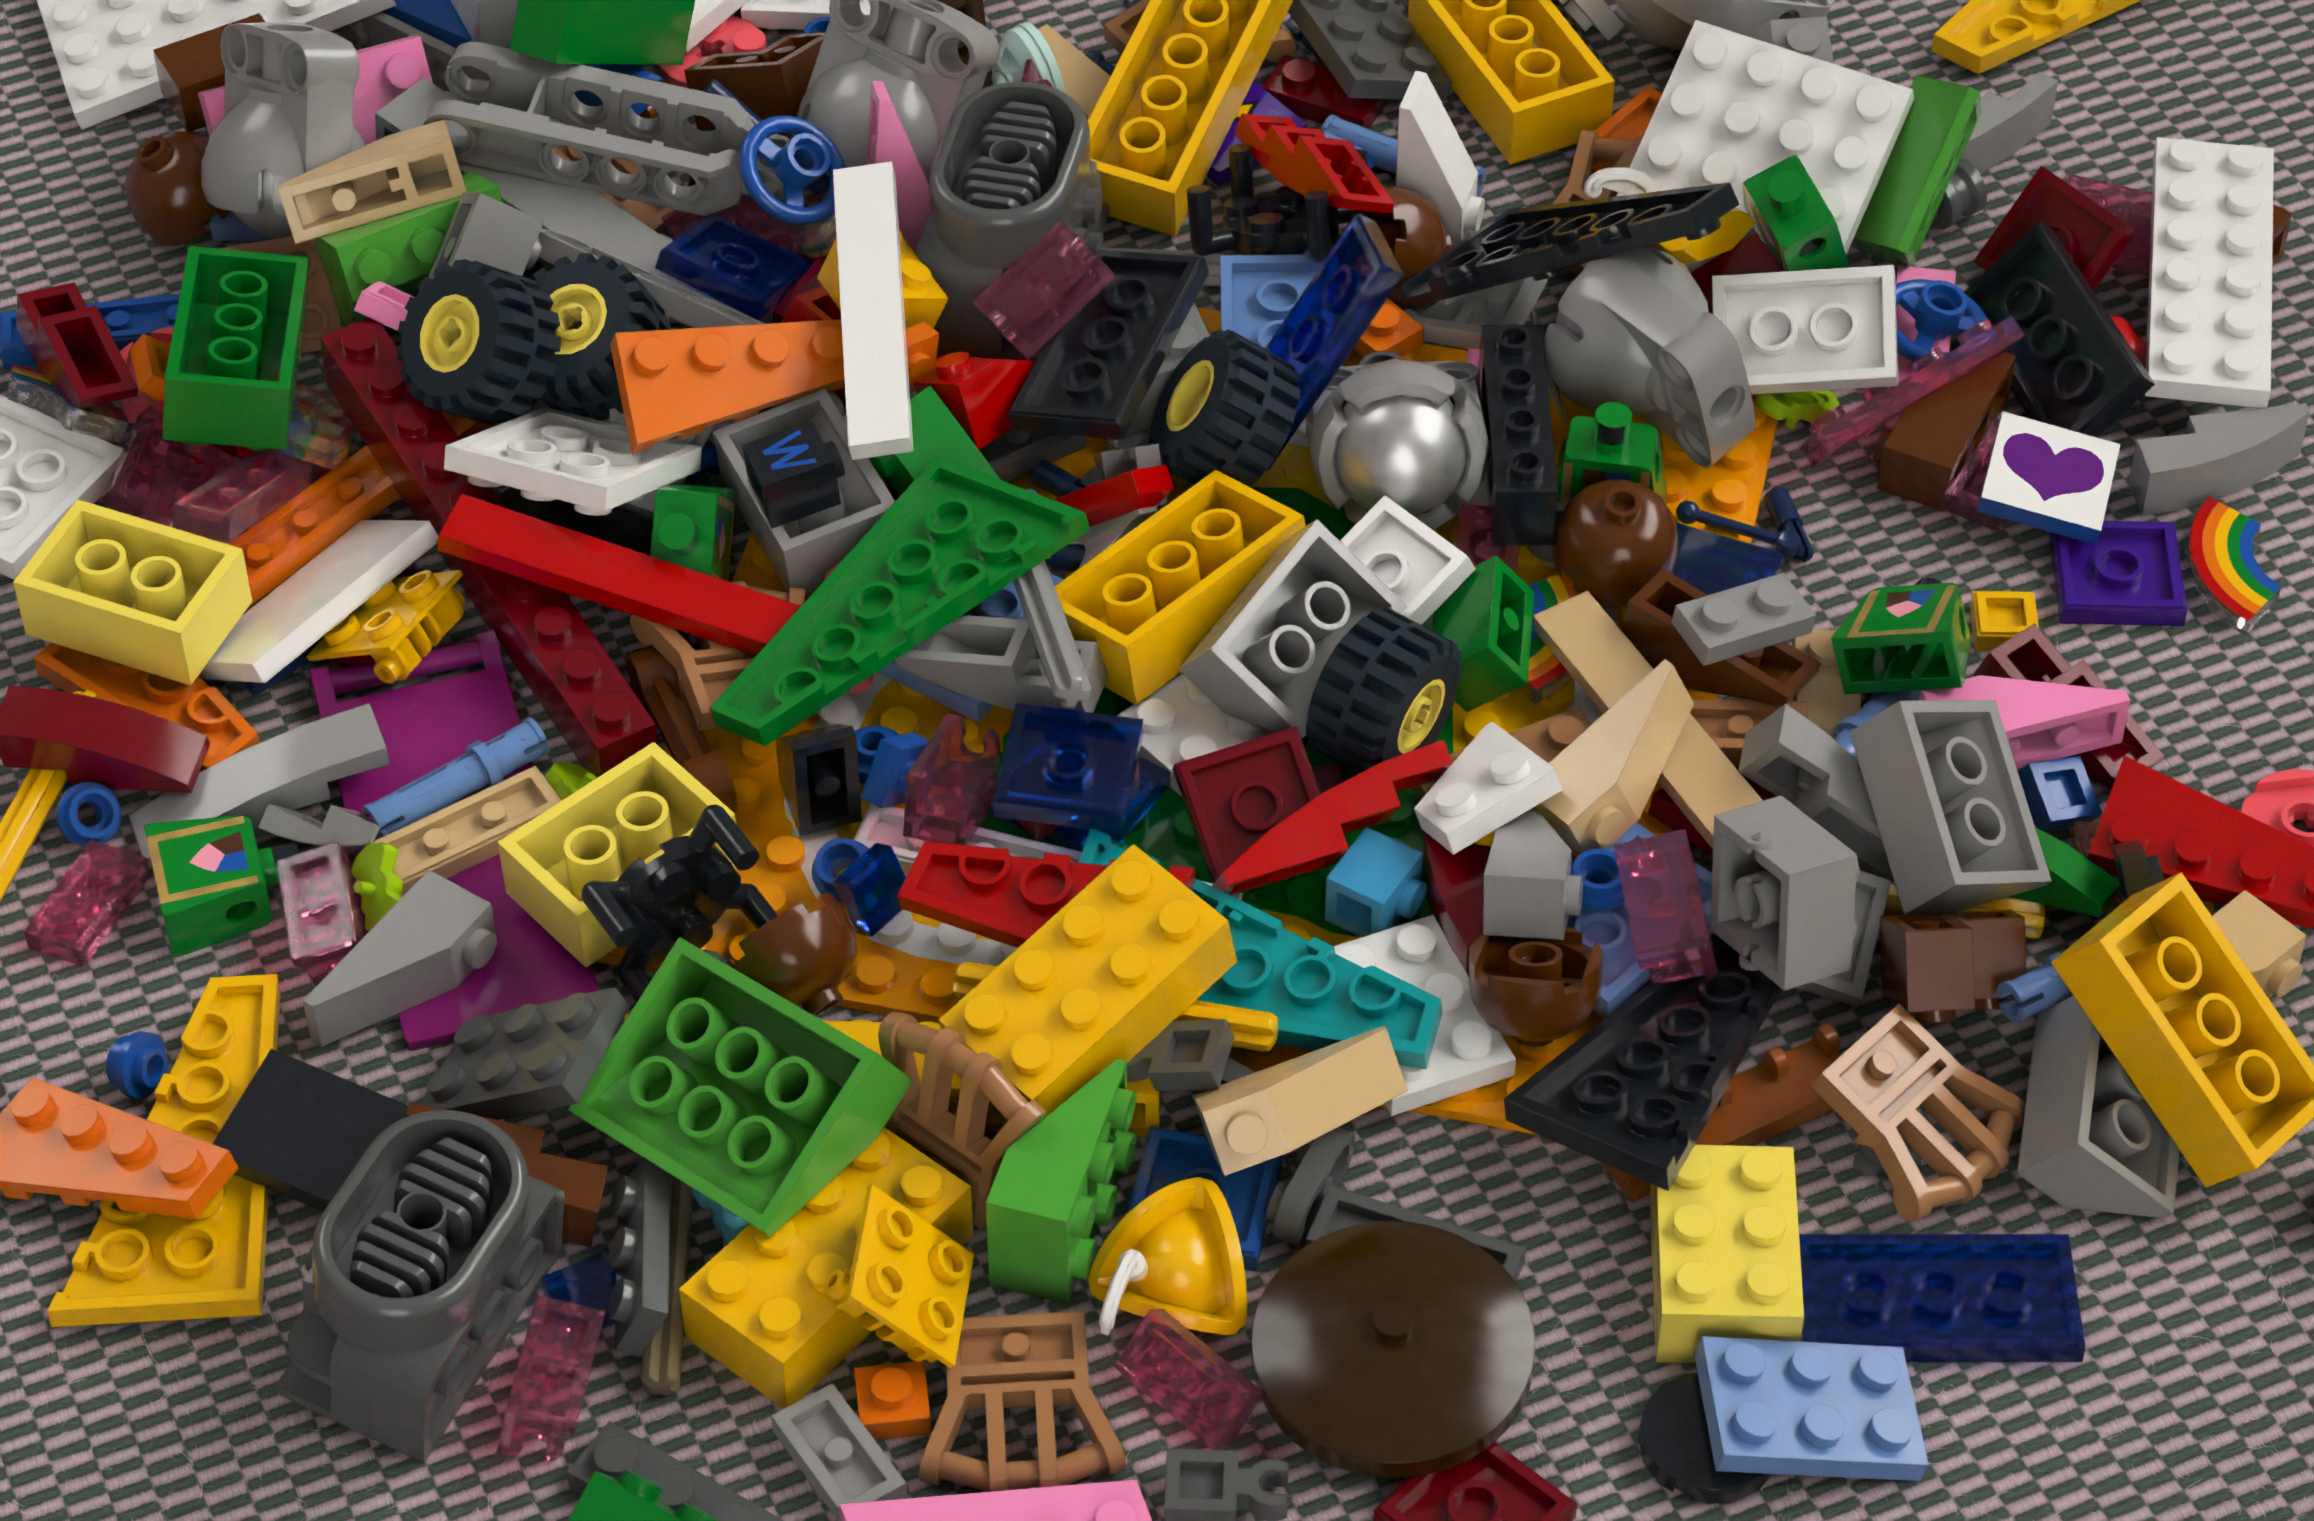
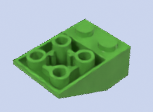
(1059, 1188)

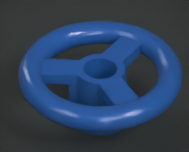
(795, 164)
(1938, 311)

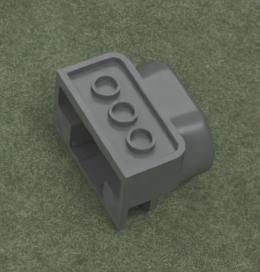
(996, 187)
(419, 1277)

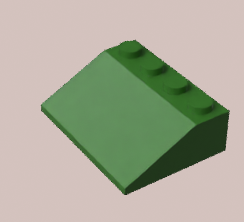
(738, 1089)

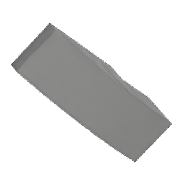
(2215, 456)
(996, 663)
(1818, 777)

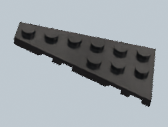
(1561, 235)
(1649, 1071)

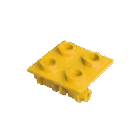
(397, 624)
(905, 1281)

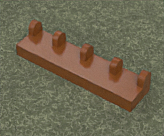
(1761, 1101)

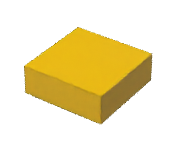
(2000, 616)

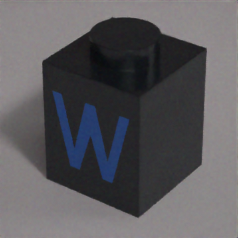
(793, 473)

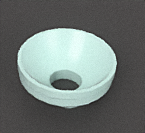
(1019, 45)

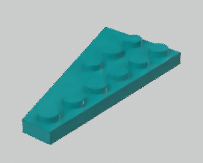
(1304, 981)

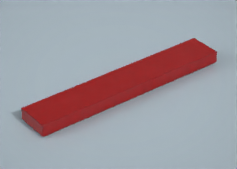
(613, 575)

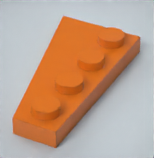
(707, 375)
(192, 706)
(97, 1152)

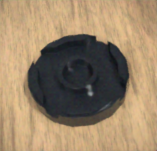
(1679, 1449)

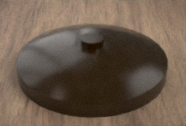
(1393, 1349)

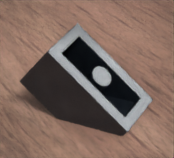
(820, 777)

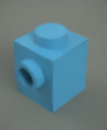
(1375, 885)

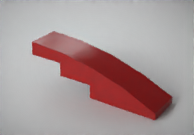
(1312, 162)
(1316, 832)

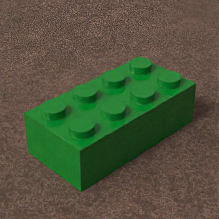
(236, 349)

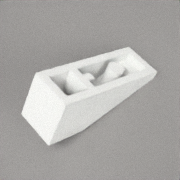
(1435, 160)

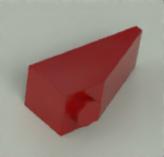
(977, 391)

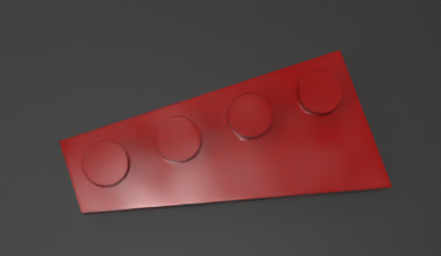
(2207, 842)
(997, 892)

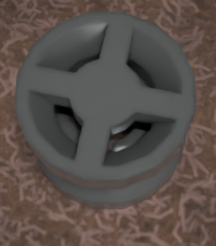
(1963, 196)

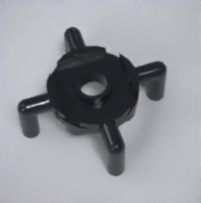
(1285, 221)
(677, 895)

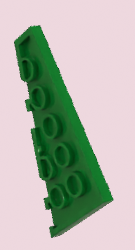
(914, 572)

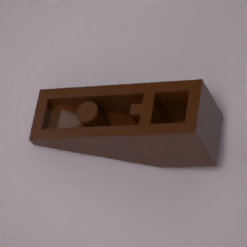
(1942, 433)
(1762, 675)

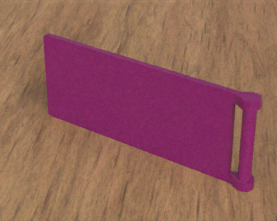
(423, 731)

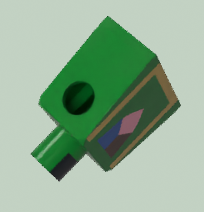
(1792, 213)
(1609, 449)
(694, 527)
(1904, 639)
(212, 879)

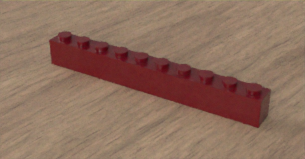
(531, 621)

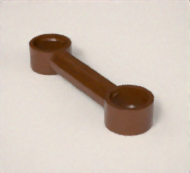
(658, 691)

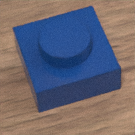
(890, 767)
(2059, 793)

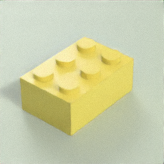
(133, 591)
(596, 839)
(1726, 1250)

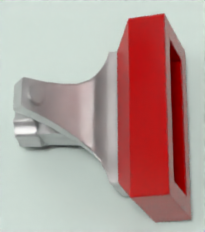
(1118, 505)

